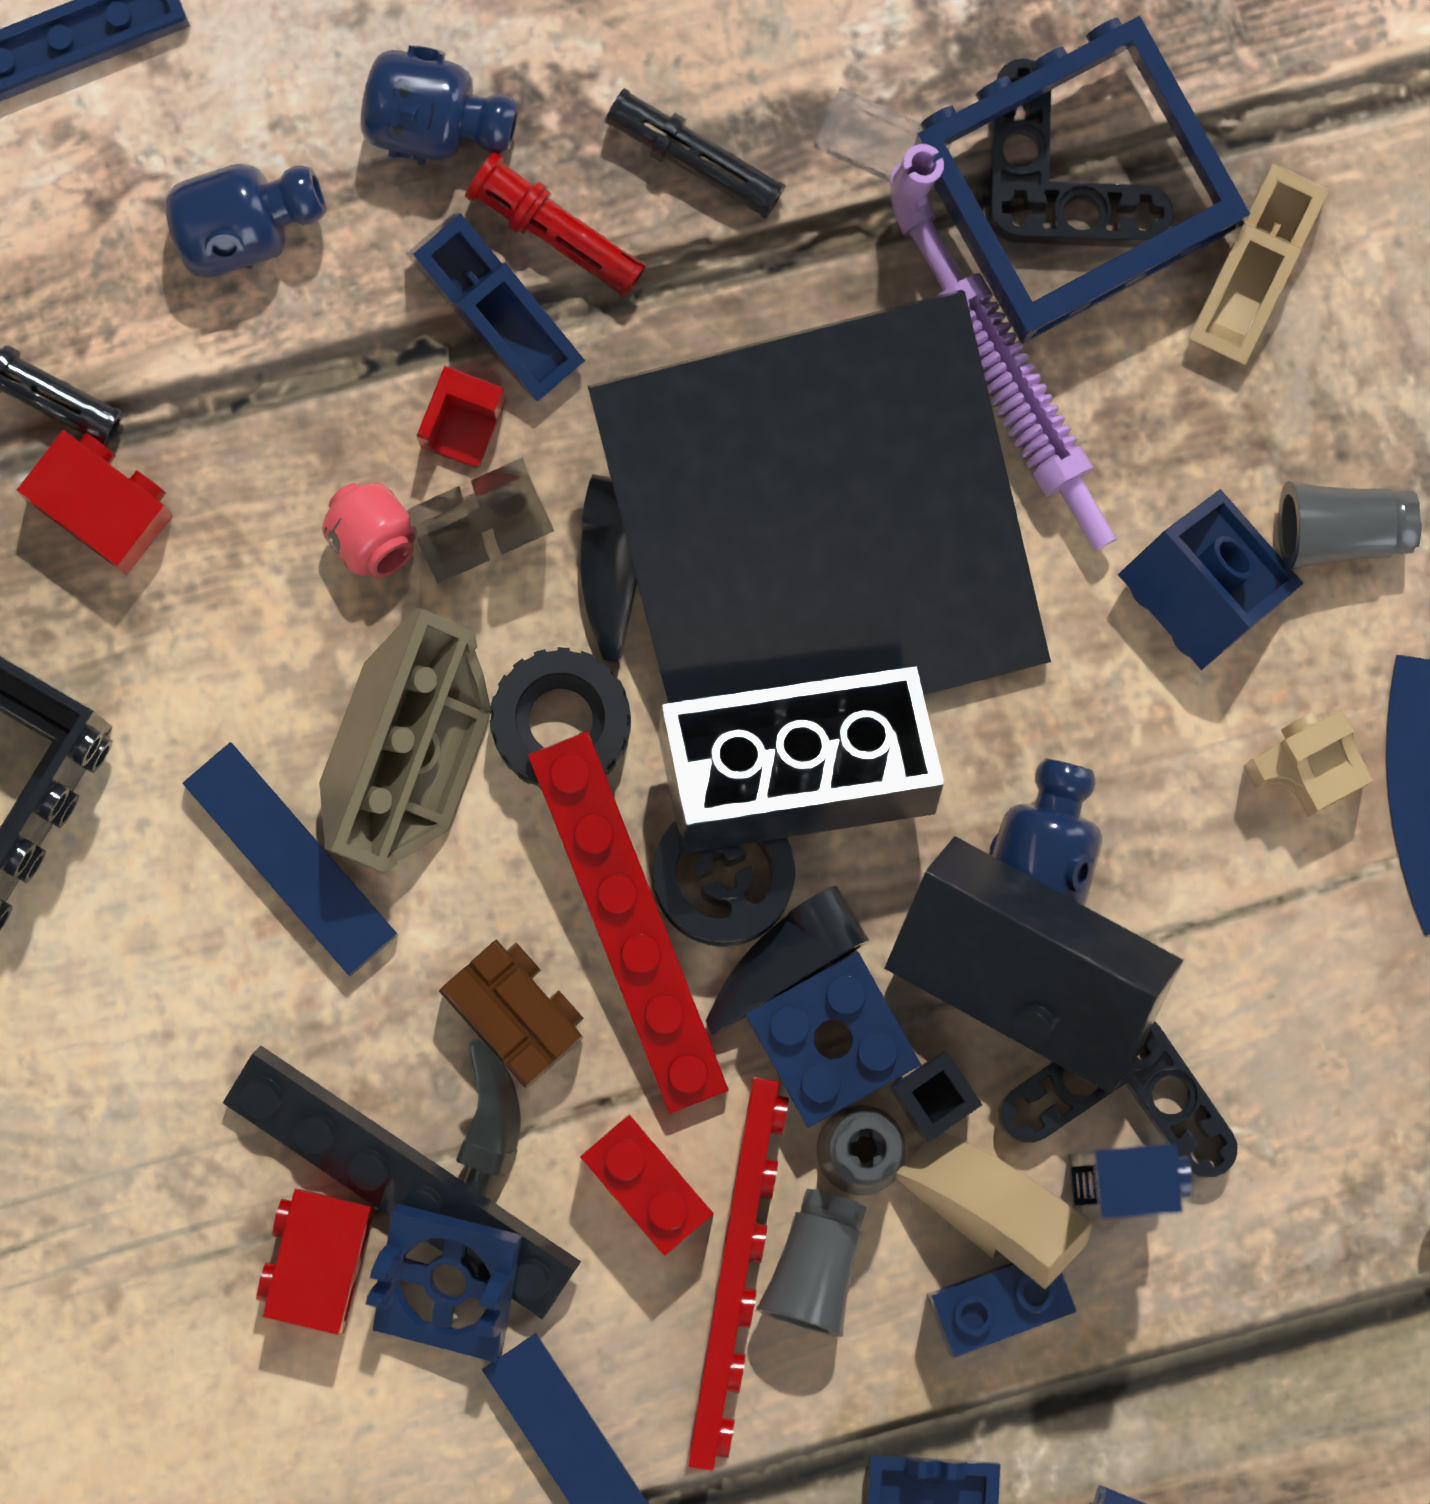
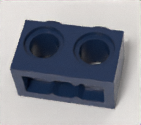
(996, 1307)

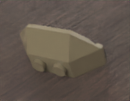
(405, 743)

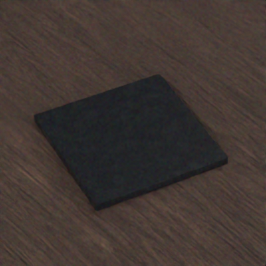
(823, 508)

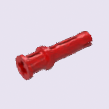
(532, 210)

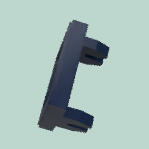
(395, 1316)

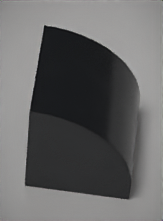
(935, 1096)

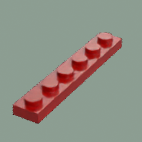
(628, 922)
(733, 1301)

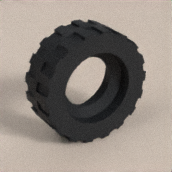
(550, 672)

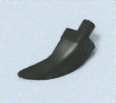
(496, 1123)

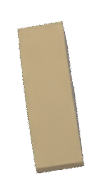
(1259, 263)
(996, 1206)

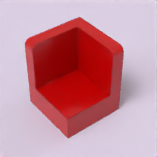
(461, 417)

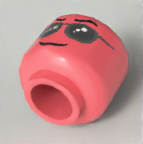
(369, 530)

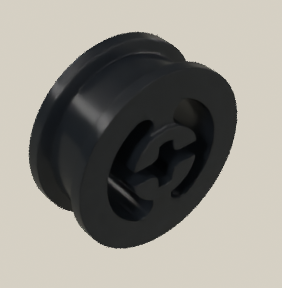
(746, 919)

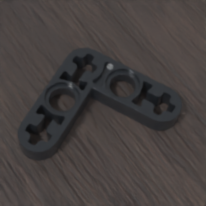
(1033, 186)
(1160, 1062)

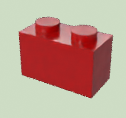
(96, 501)
(646, 1185)
(315, 1261)

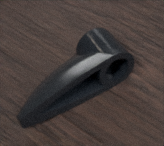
(606, 569)
(791, 952)

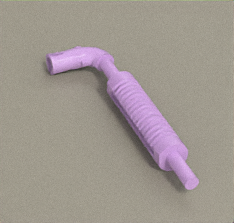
(1007, 375)

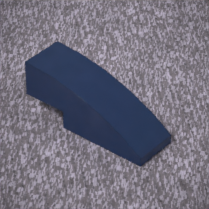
(495, 306)

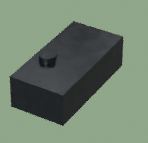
(800, 759)
(1032, 964)

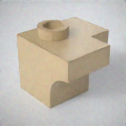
(1313, 762)

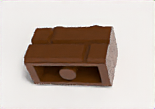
(513, 1012)

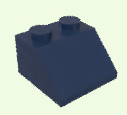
(1209, 579)

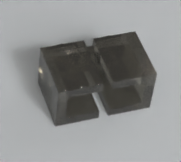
(452, 525)

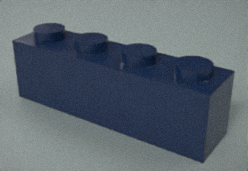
(1129, 1181)

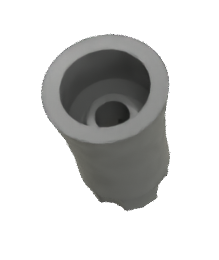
(1345, 523)
(846, 1170)
(816, 1264)

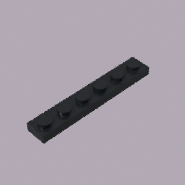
(387, 1169)

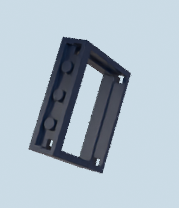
(1049, 71)

